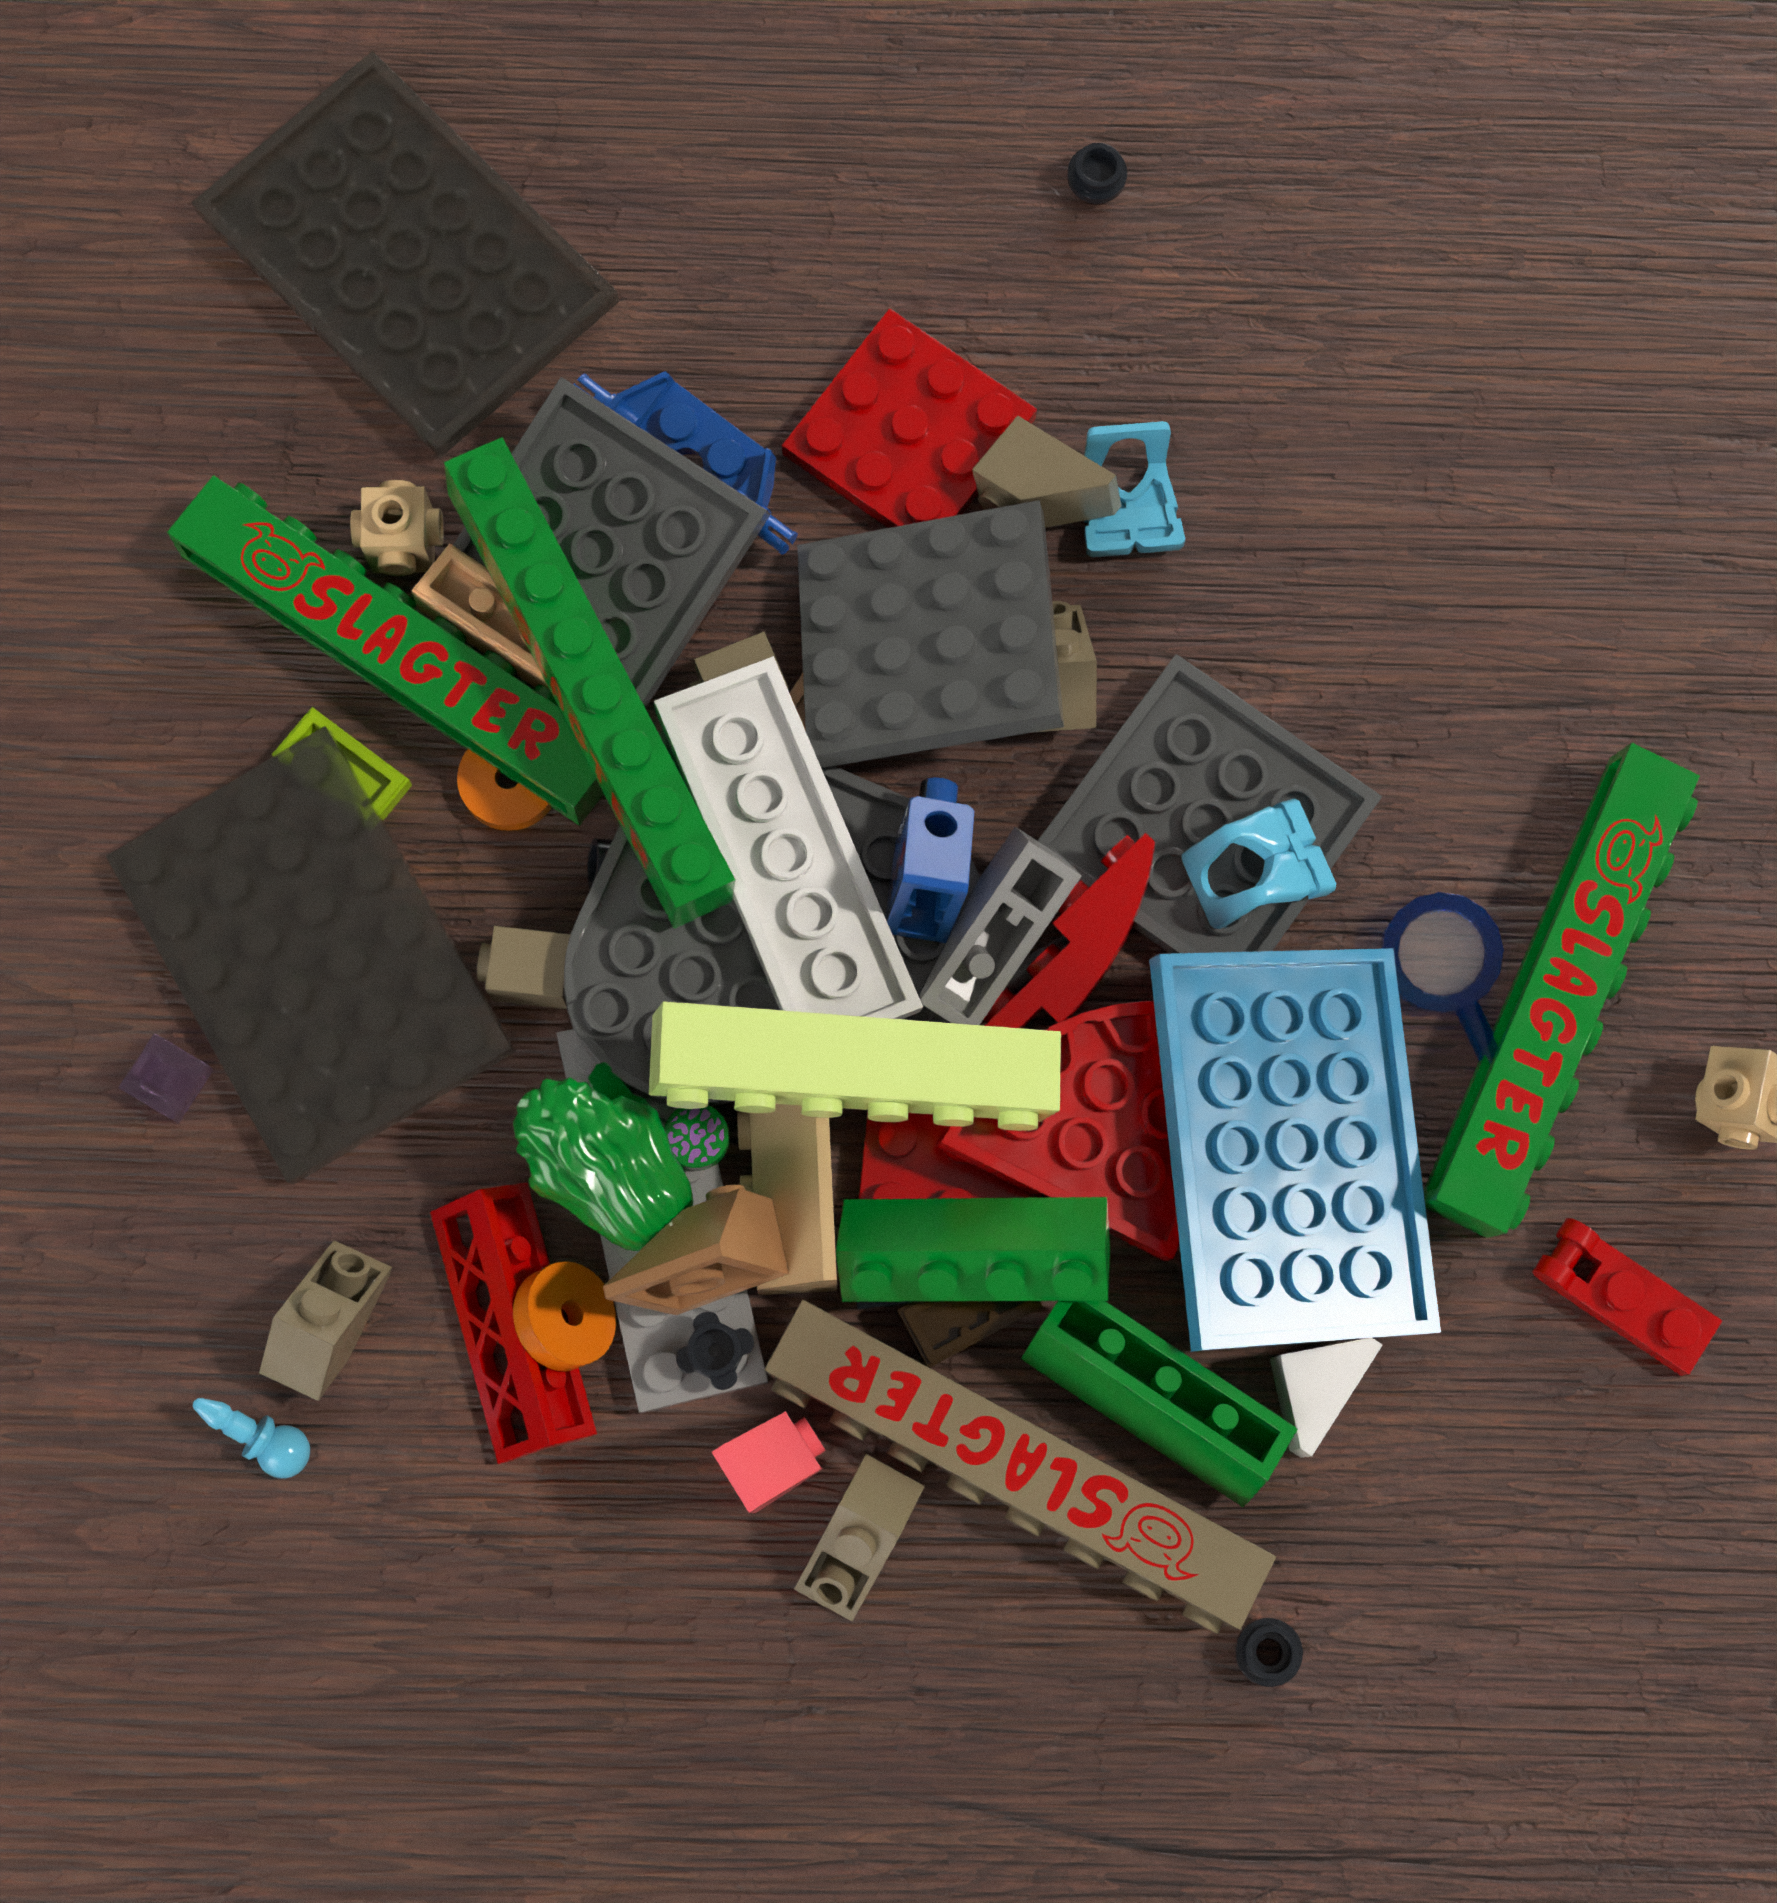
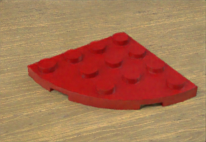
(1105, 1136)

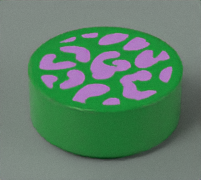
(697, 1137)

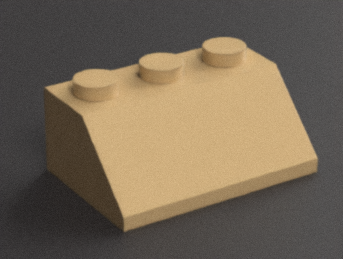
(794, 1170)

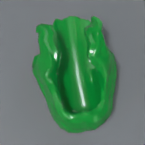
(602, 1156)

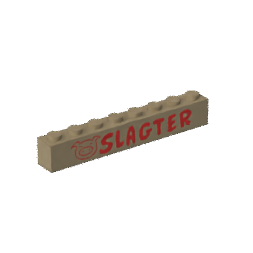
(1020, 1466)

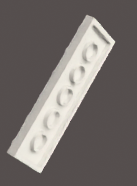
(786, 847)

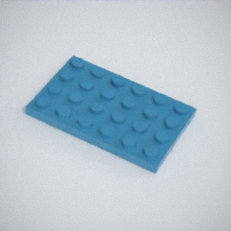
(1292, 1147)

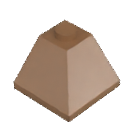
(704, 1254)

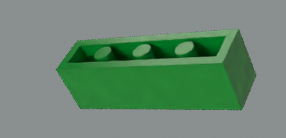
(974, 1249)
(1161, 1396)

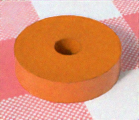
(494, 805)
(540, 1319)

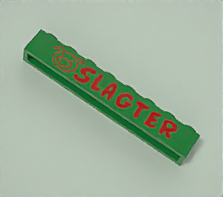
(387, 642)
(589, 683)
(1561, 991)

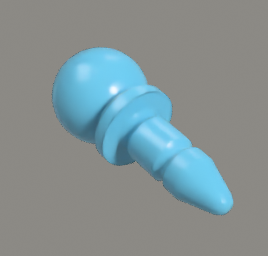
(279, 1449)

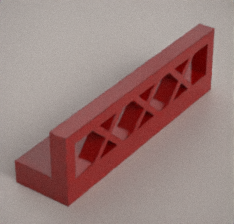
(503, 1254)

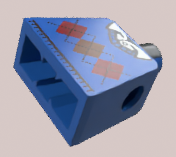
(930, 863)

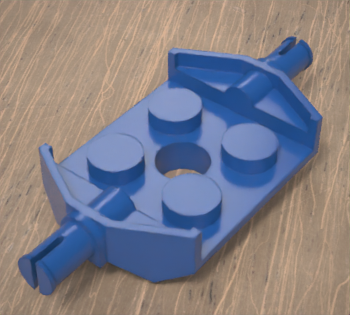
(694, 428)

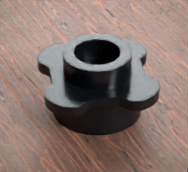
(696, 1355)

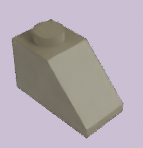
(1035, 466)

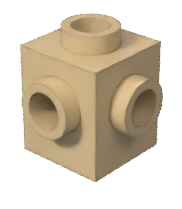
(397, 528)
(1739, 1096)

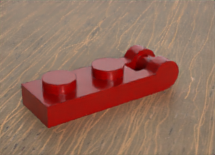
(1628, 1298)

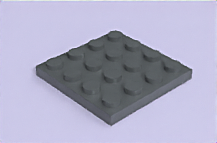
(636, 525)
(928, 635)
(1181, 772)

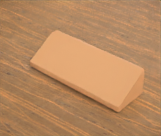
(468, 598)

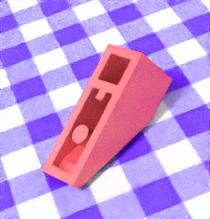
(770, 1460)

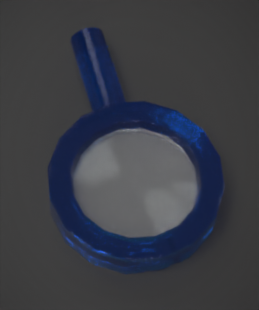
(1447, 960)

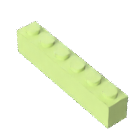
(854, 1064)

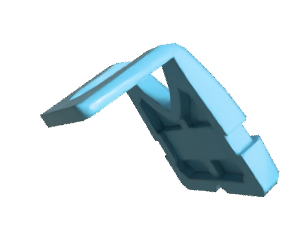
(1148, 511)
(1290, 867)

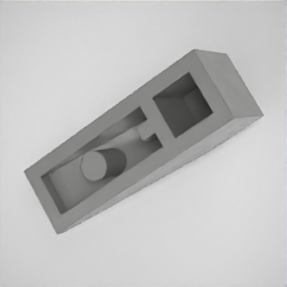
(998, 928)

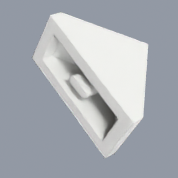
(1316, 1386)

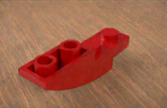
(1096, 925)

